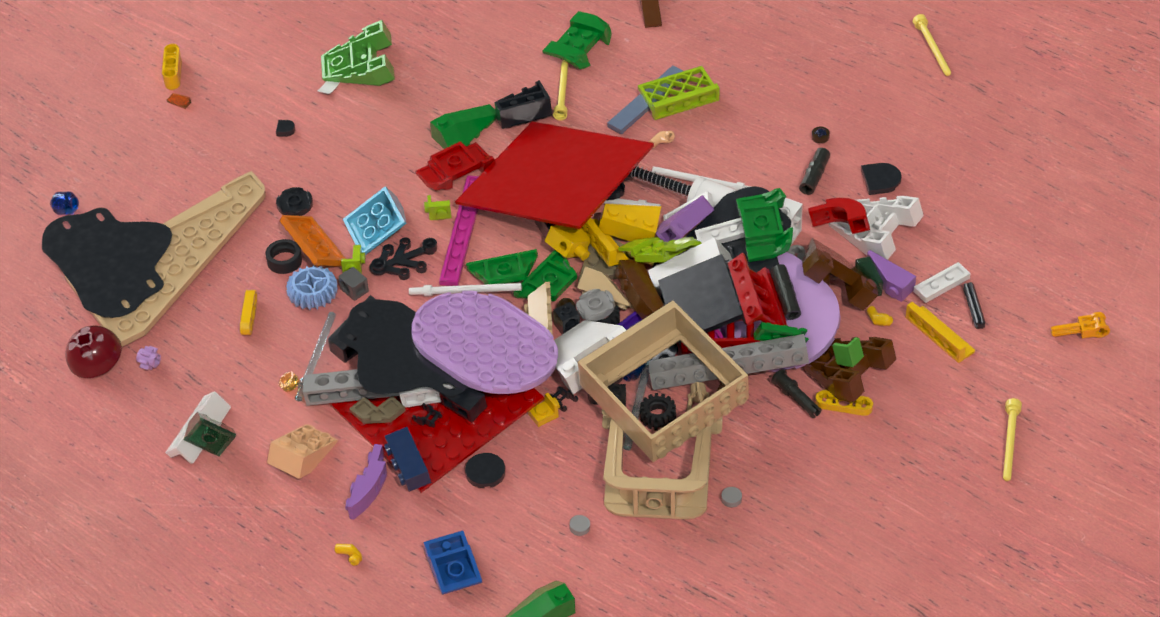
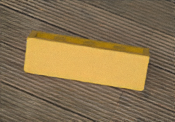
(603, 243)
(938, 332)

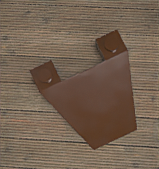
(822, 260)
(846, 381)

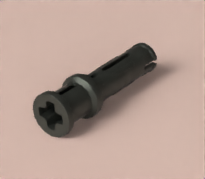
(791, 388)

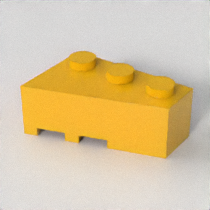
(629, 221)

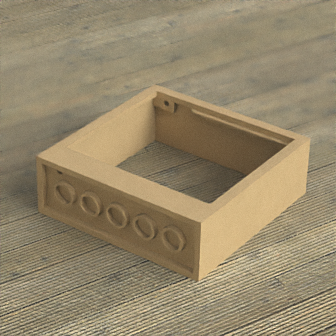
(640, 345)

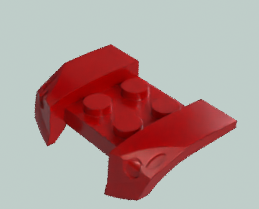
(452, 164)

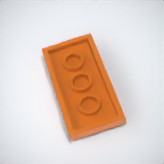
(312, 240)

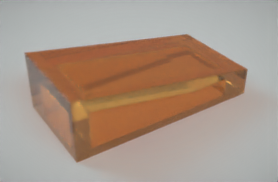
(179, 100)

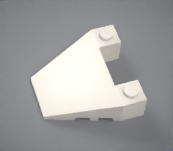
(883, 220)
(578, 344)

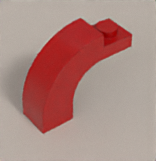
(841, 210)

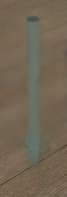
(316, 353)
(639, 397)

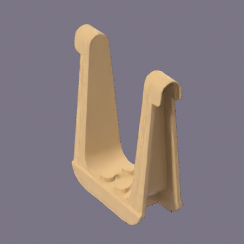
(656, 496)

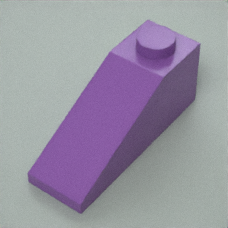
(896, 280)

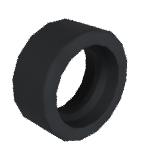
(285, 266)

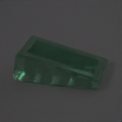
(868, 268)

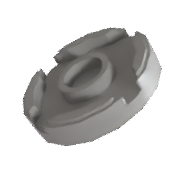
(595, 305)

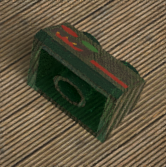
(209, 434)

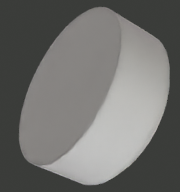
(731, 497)
(579, 525)

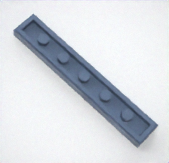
(638, 106)

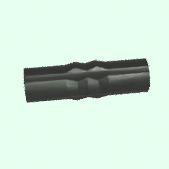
(814, 171)
(785, 292)

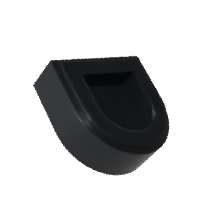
(285, 128)

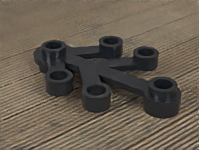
(381, 265)

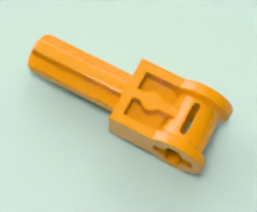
(1086, 325)

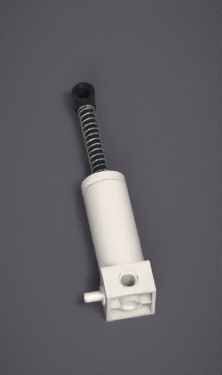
(701, 185)

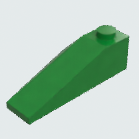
(462, 125)
(547, 601)

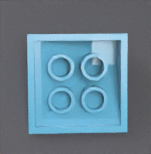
(375, 220)

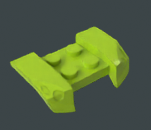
(656, 250)

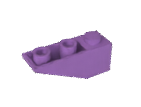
(684, 220)

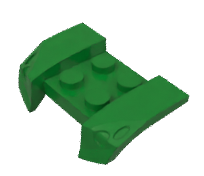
(579, 39)
(763, 225)

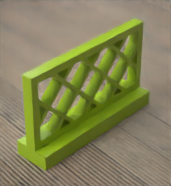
(682, 101)

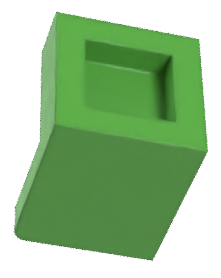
(848, 354)

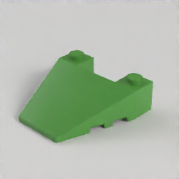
(358, 59)

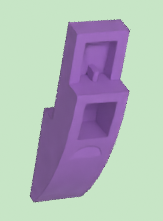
(369, 484)

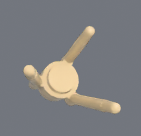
(698, 394)

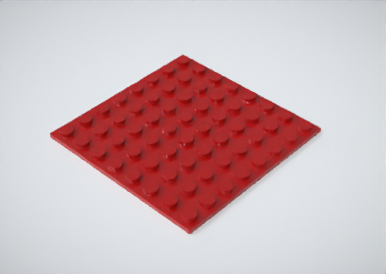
(555, 174)
(453, 436)

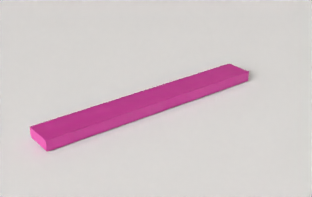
(459, 242)

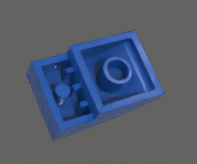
(452, 562)

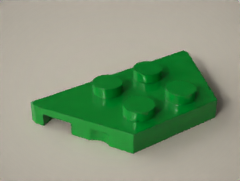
(504, 268)
(553, 270)

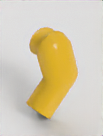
(879, 319)
(349, 549)

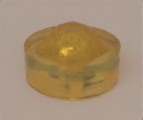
(288, 381)

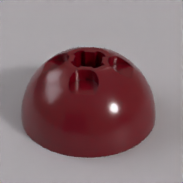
(92, 351)

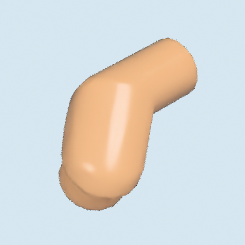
(662, 137)

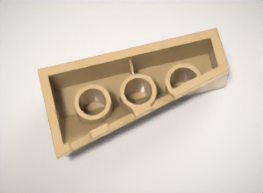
(540, 306)

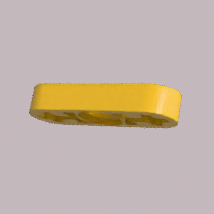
(248, 312)
(829, 405)

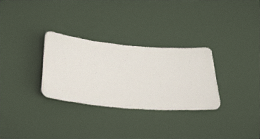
(328, 87)

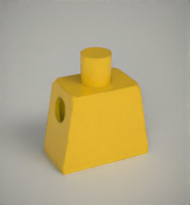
(569, 241)

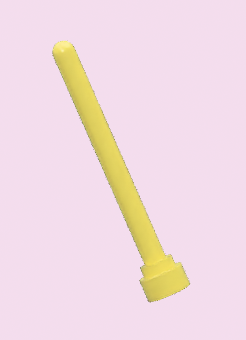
(920, 22)
(560, 111)
(1013, 408)

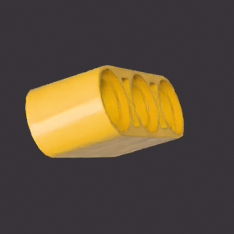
(172, 66)

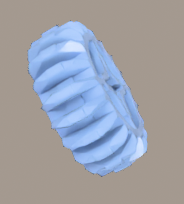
(312, 287)

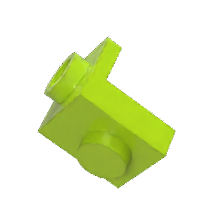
(438, 209)
(358, 259)

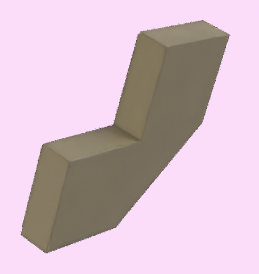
(384, 413)

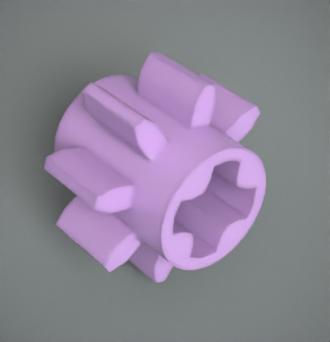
(148, 357)

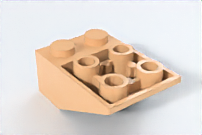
(300, 450)

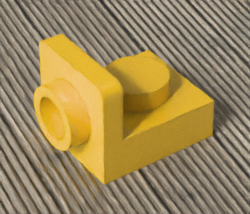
(545, 411)

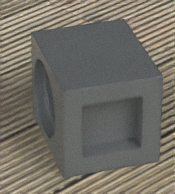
(353, 283)

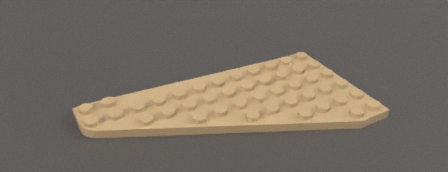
(195, 241)

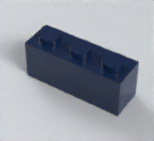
(407, 459)

